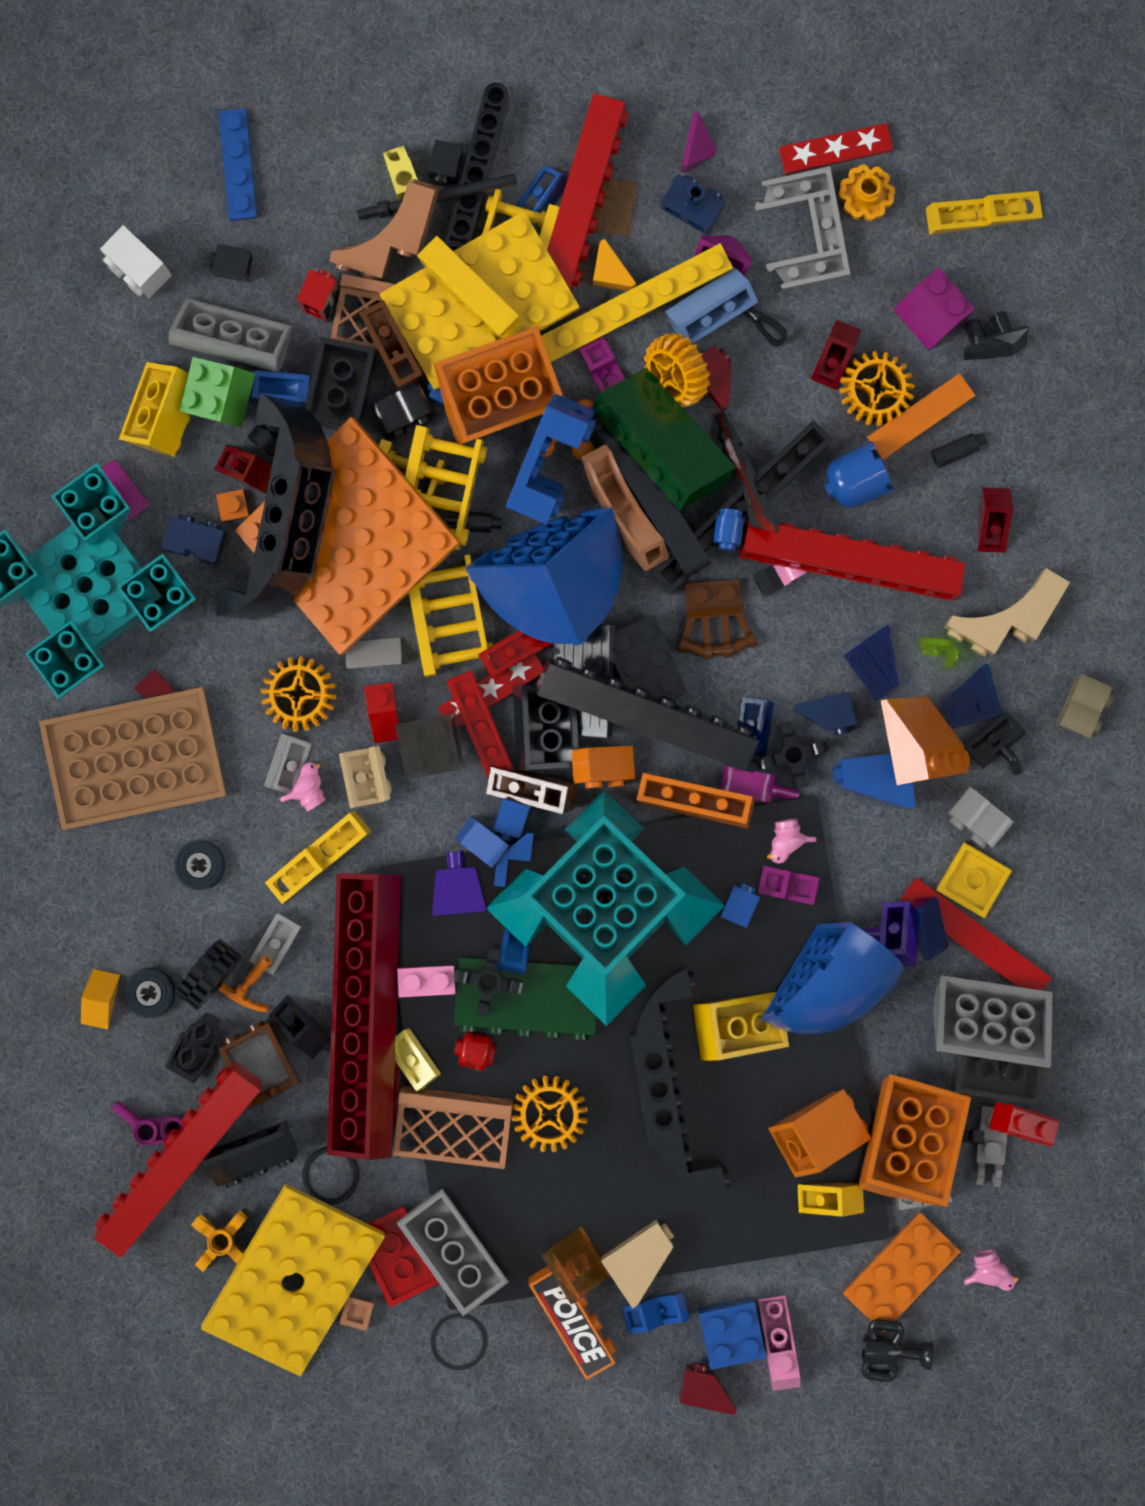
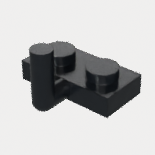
(996, 741)

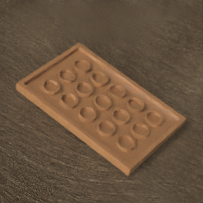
(132, 758)

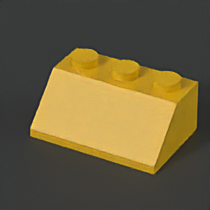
(154, 412)

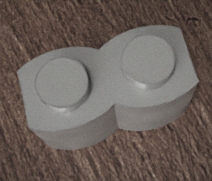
(979, 818)

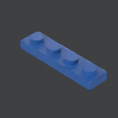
(237, 164)

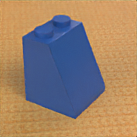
(873, 779)

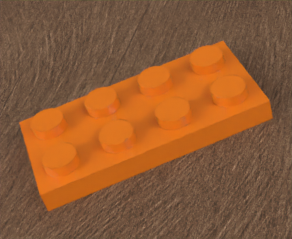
(901, 1270)

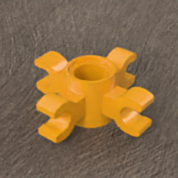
(205, 1227)

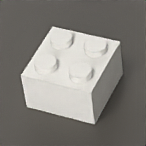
(131, 258)

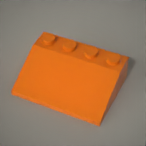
(496, 385)
(922, 741)
(914, 1141)

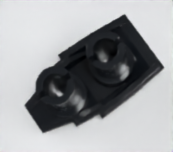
(1002, 344)
(194, 1048)

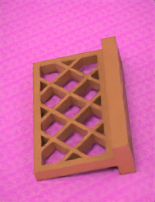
(359, 288)
(449, 1103)

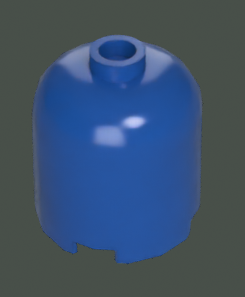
(857, 477)

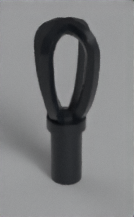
(756, 316)

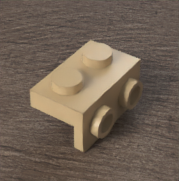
(365, 776)

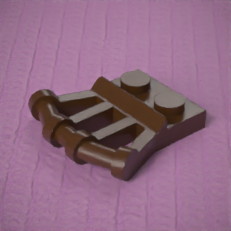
(715, 600)

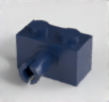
(693, 203)

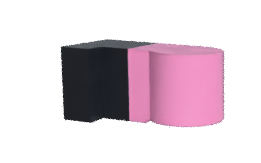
(775, 578)

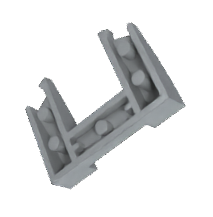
(819, 191)

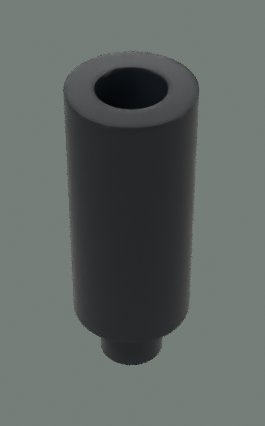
(957, 449)
(476, 521)

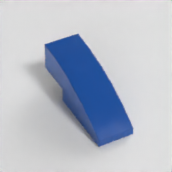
(280, 385)

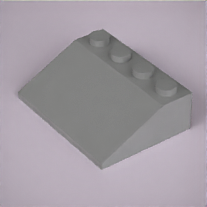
(993, 1021)

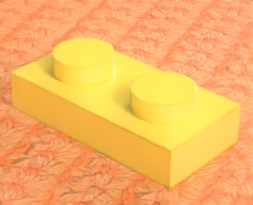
(414, 1060)

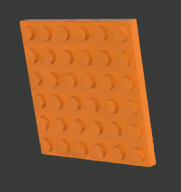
(373, 544)

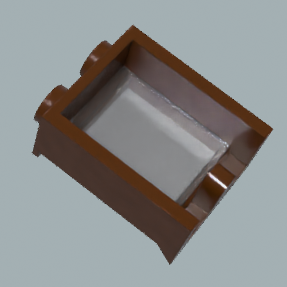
(263, 1056)

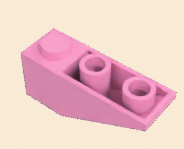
(779, 1343)

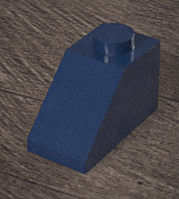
(829, 713)

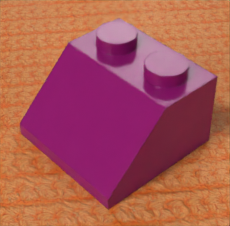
(934, 309)

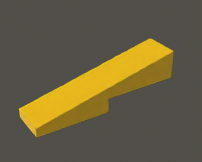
(991, 211)
(468, 286)
(313, 861)

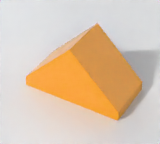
(610, 271)
(99, 999)

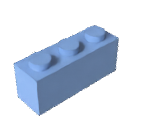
(712, 306)

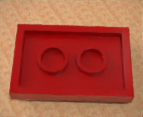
(396, 1262)

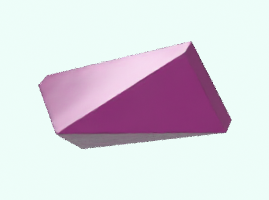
(698, 145)
(734, 250)

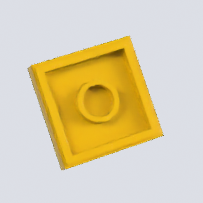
(973, 880)

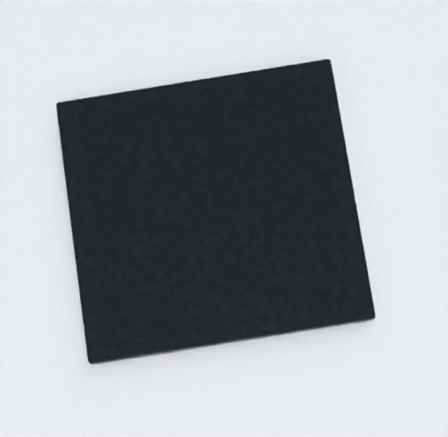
(609, 1174)

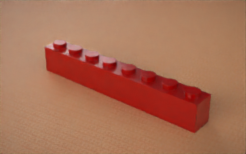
(585, 186)
(854, 560)
(177, 1159)

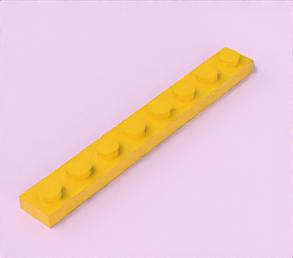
(636, 302)

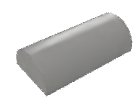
(230, 335)
(452, 1252)

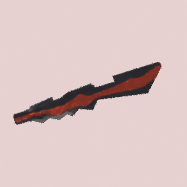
(757, 505)

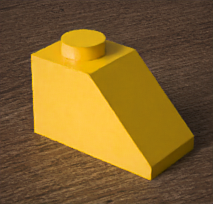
(830, 1199)

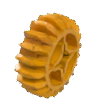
(678, 368)
(864, 386)
(297, 708)
(566, 1132)

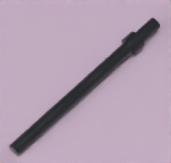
(387, 208)

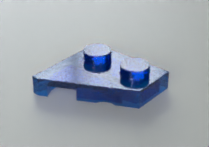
(875, 663)
(973, 700)

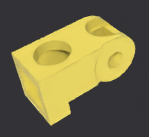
(400, 169)

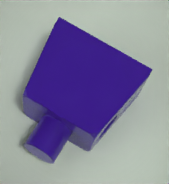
(457, 888)

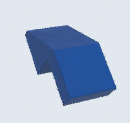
(481, 842)
(519, 851)
(656, 1311)

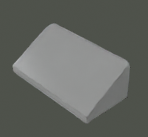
(374, 654)
(287, 763)

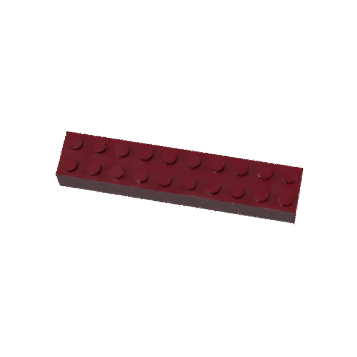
(364, 1016)

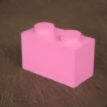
(427, 980)

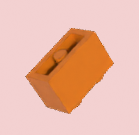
(603, 765)

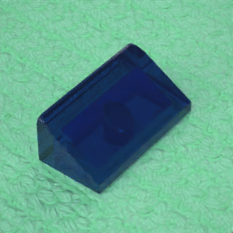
(757, 716)
(930, 927)

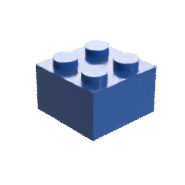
(732, 1333)

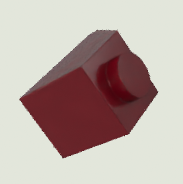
(836, 354)
(719, 377)
(244, 468)
(994, 519)
(704, 1390)

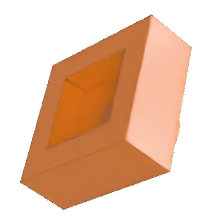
(232, 505)

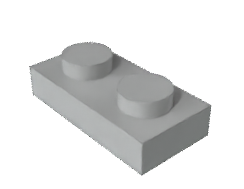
(276, 941)

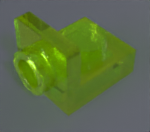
(933, 647)

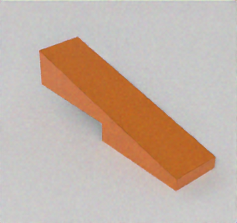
(921, 416)

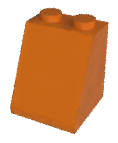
(820, 1134)

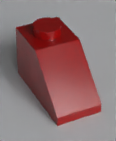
(382, 711)

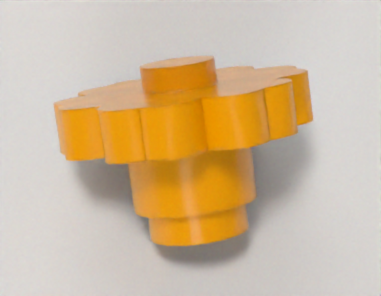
(866, 193)

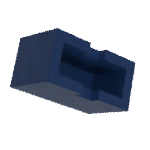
(186, 536)

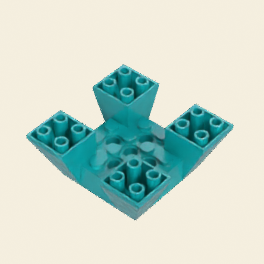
(41, 579)
(604, 850)

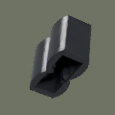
(402, 411)

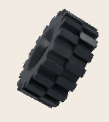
(208, 974)

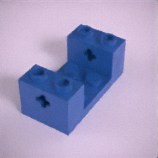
(533, 493)

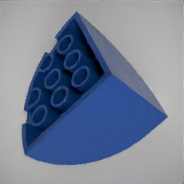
(554, 577)
(833, 981)

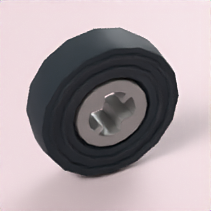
(200, 850)
(154, 1006)

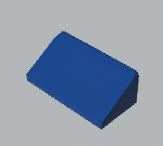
(546, 197)

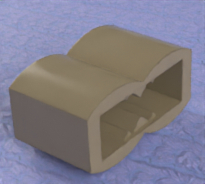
(1085, 706)

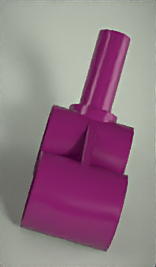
(755, 784)
(160, 1125)

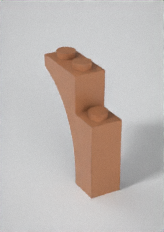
(404, 232)
(612, 491)

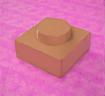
(357, 1312)

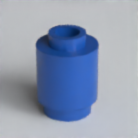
(728, 529)

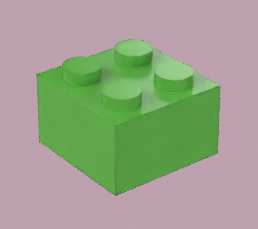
(217, 392)

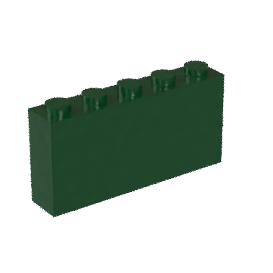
(663, 438)
(542, 1005)

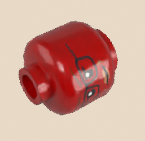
(475, 1051)

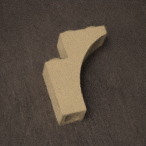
(1024, 617)

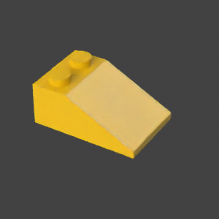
(735, 1029)

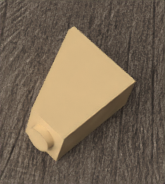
(638, 1260)

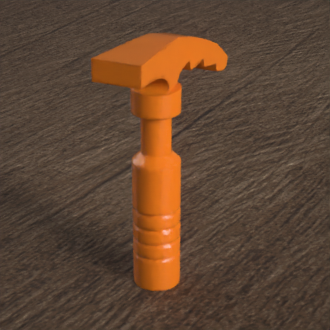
(238, 994)

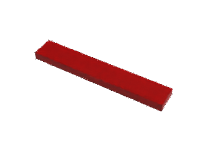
(981, 942)

